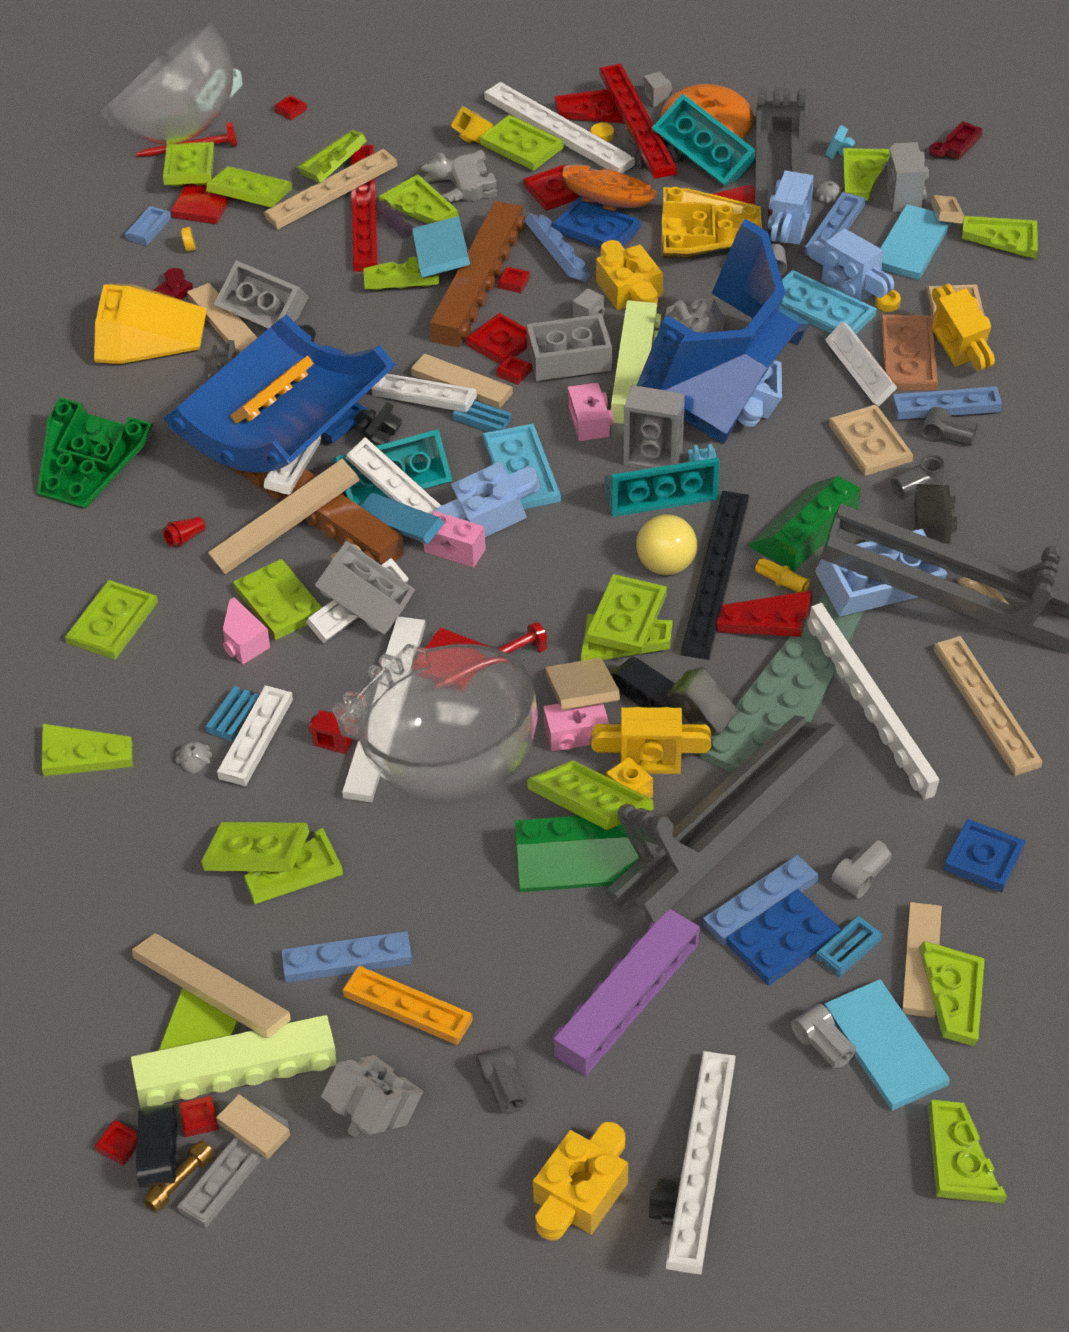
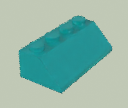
(705, 141)
(417, 456)
(662, 487)

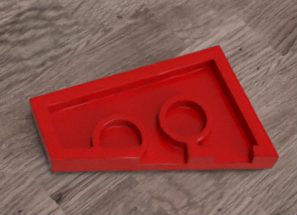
(588, 106)
(767, 616)

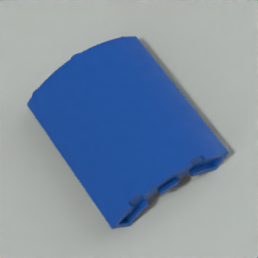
(294, 418)

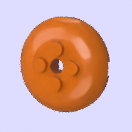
(721, 103)
(607, 187)

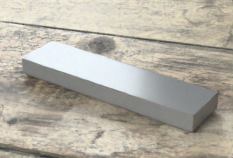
(222, 1179)

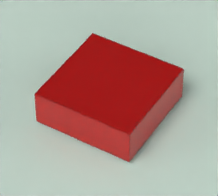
(290, 107)
(513, 279)
(514, 369)
(198, 1116)
(117, 1142)

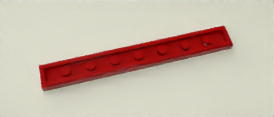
(637, 121)
(364, 218)

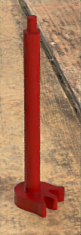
(230, 137)
(535, 634)

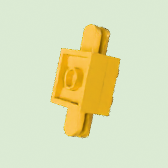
(628, 274)
(961, 327)
(652, 738)
(594, 1185)

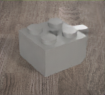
(906, 176)

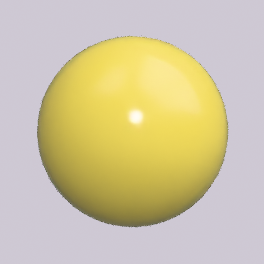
(666, 544)

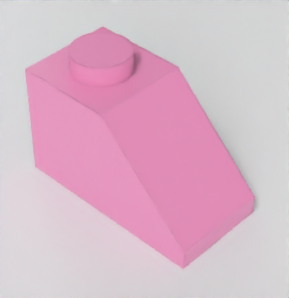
(243, 633)

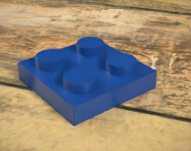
(984, 855)

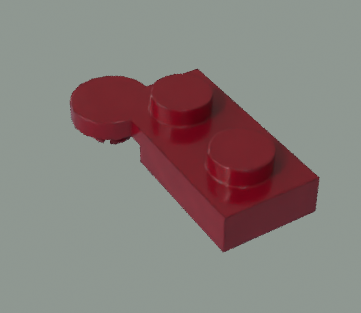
(957, 142)
(175, 284)

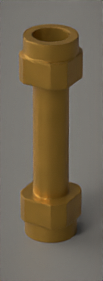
(158, 1196)

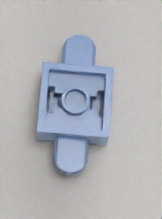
(790, 207)
(851, 265)
(764, 398)
(502, 506)

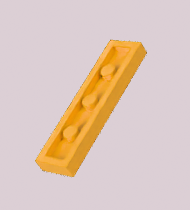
(267, 395)
(408, 1005)

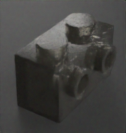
(934, 511)
(702, 700)

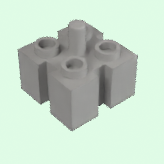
(701, 316)
(371, 1095)

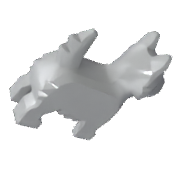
(465, 174)

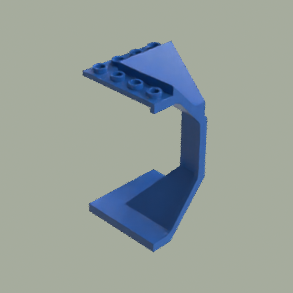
(725, 367)

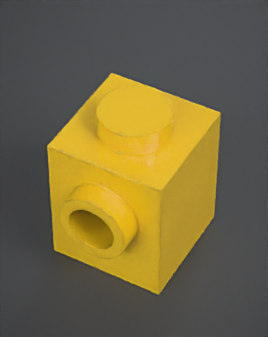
(470, 125)
(632, 776)

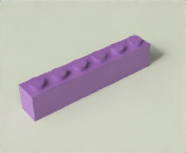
(625, 992)

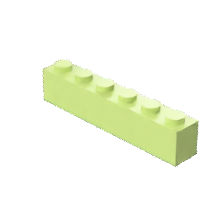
(635, 345)
(233, 1062)

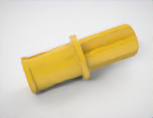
(782, 575)

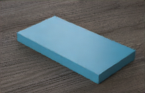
(913, 242)
(440, 247)
(823, 305)
(522, 448)
(887, 1045)

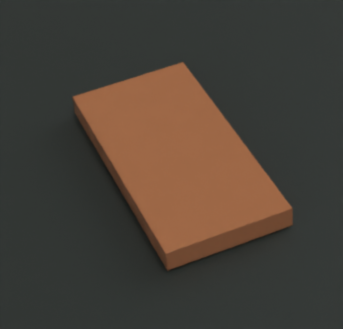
(909, 351)

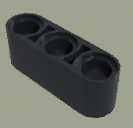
(643, 684)
(156, 1145)

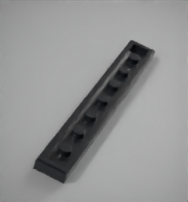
(715, 575)

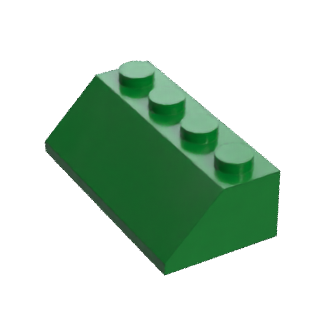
(806, 522)
(570, 853)

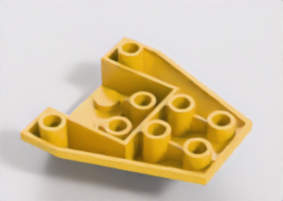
(701, 221)
(144, 325)

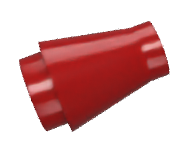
(181, 531)

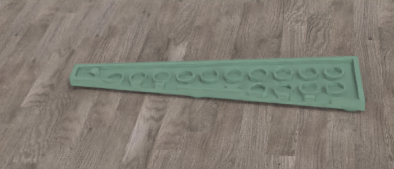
(787, 687)

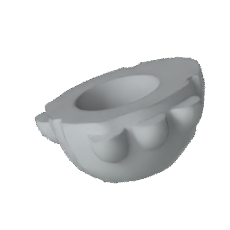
(828, 192)
(193, 756)

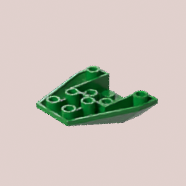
(85, 452)

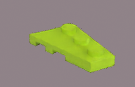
(863, 169)
(1001, 233)

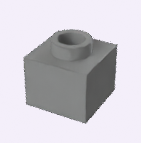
(657, 88)
(588, 304)

